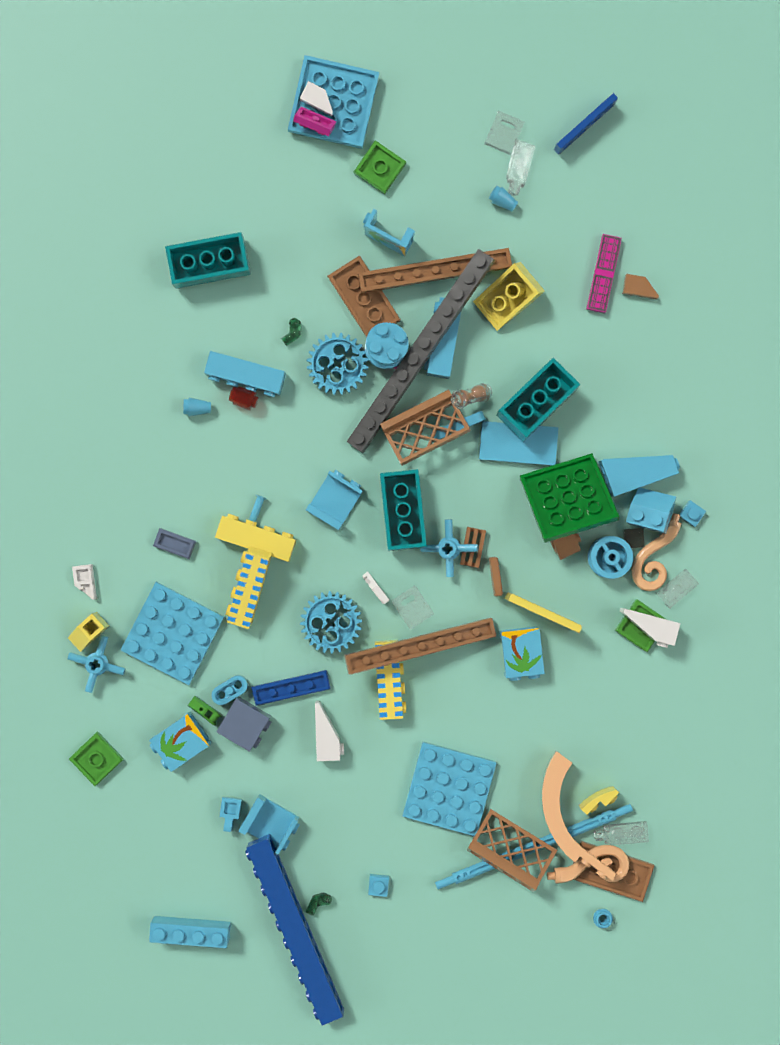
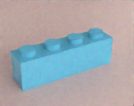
(442, 357)
(244, 373)
(190, 932)

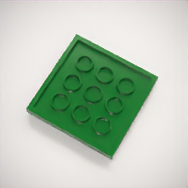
(569, 498)

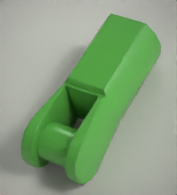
(201, 708)

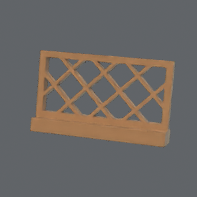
(414, 416)
(502, 864)

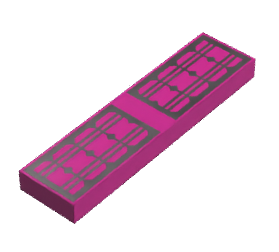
(603, 273)

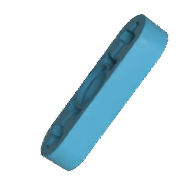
(471, 420)

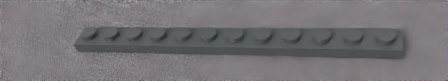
(421, 350)

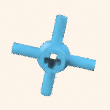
(457, 548)
(102, 660)

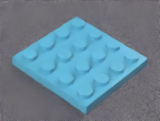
(350, 96)
(172, 633)
(449, 789)

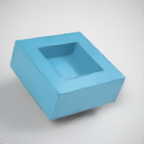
(692, 513)
(378, 885)

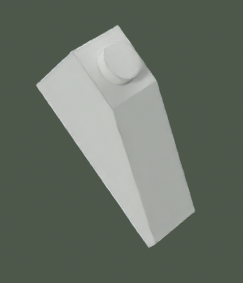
(656, 628)
(327, 740)

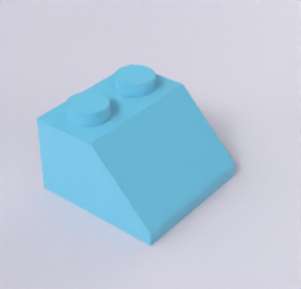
(651, 510)

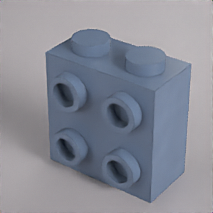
(244, 724)

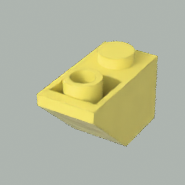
(88, 631)

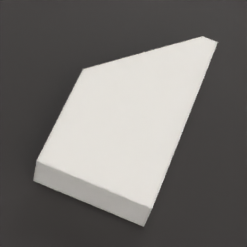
(317, 98)
(84, 579)
(375, 588)

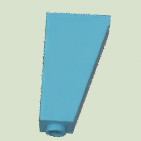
(634, 472)

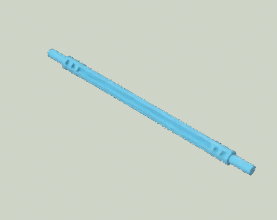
(574, 830)

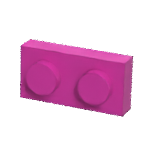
(314, 121)

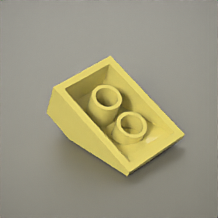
(508, 295)

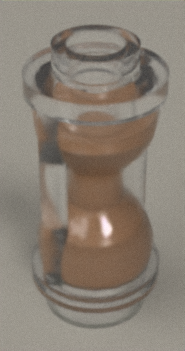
(479, 393)

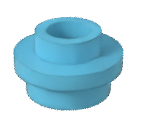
(605, 923)

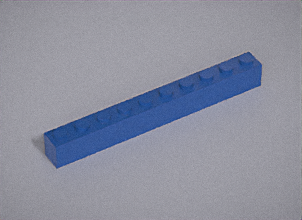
(295, 930)

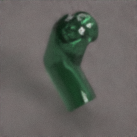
(294, 331)
(318, 900)

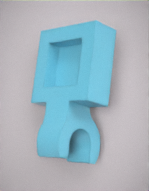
(230, 810)

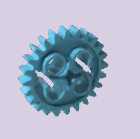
(348, 377)
(344, 634)

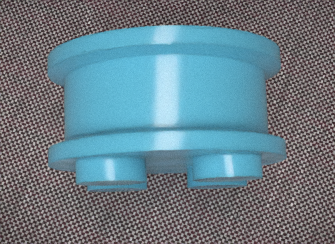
(386, 345)
(610, 557)

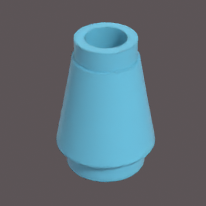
(502, 198)
(196, 407)

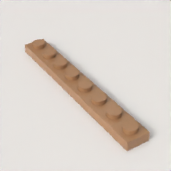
(426, 271)
(419, 645)

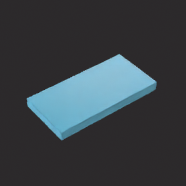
(503, 445)

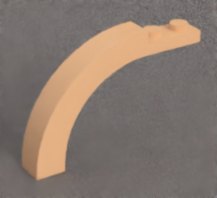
(551, 789)

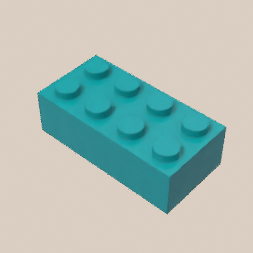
(208, 260)
(538, 399)
(403, 510)

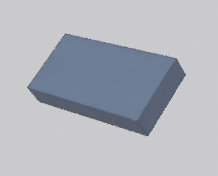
(174, 543)

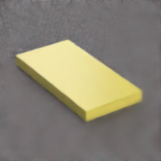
(543, 612)

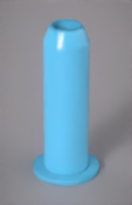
(257, 507)

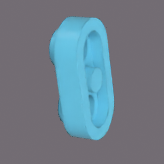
(229, 689)

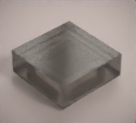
(634, 537)

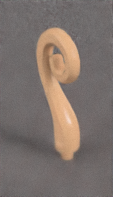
(650, 548)
(567, 874)

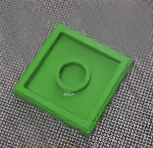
(380, 167)
(632, 632)
(96, 758)

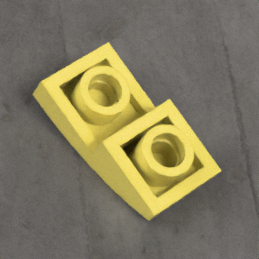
(606, 796)

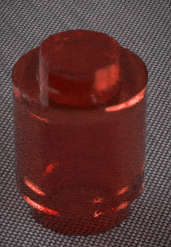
(243, 398)

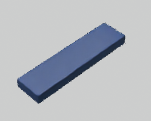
(585, 124)
(291, 687)

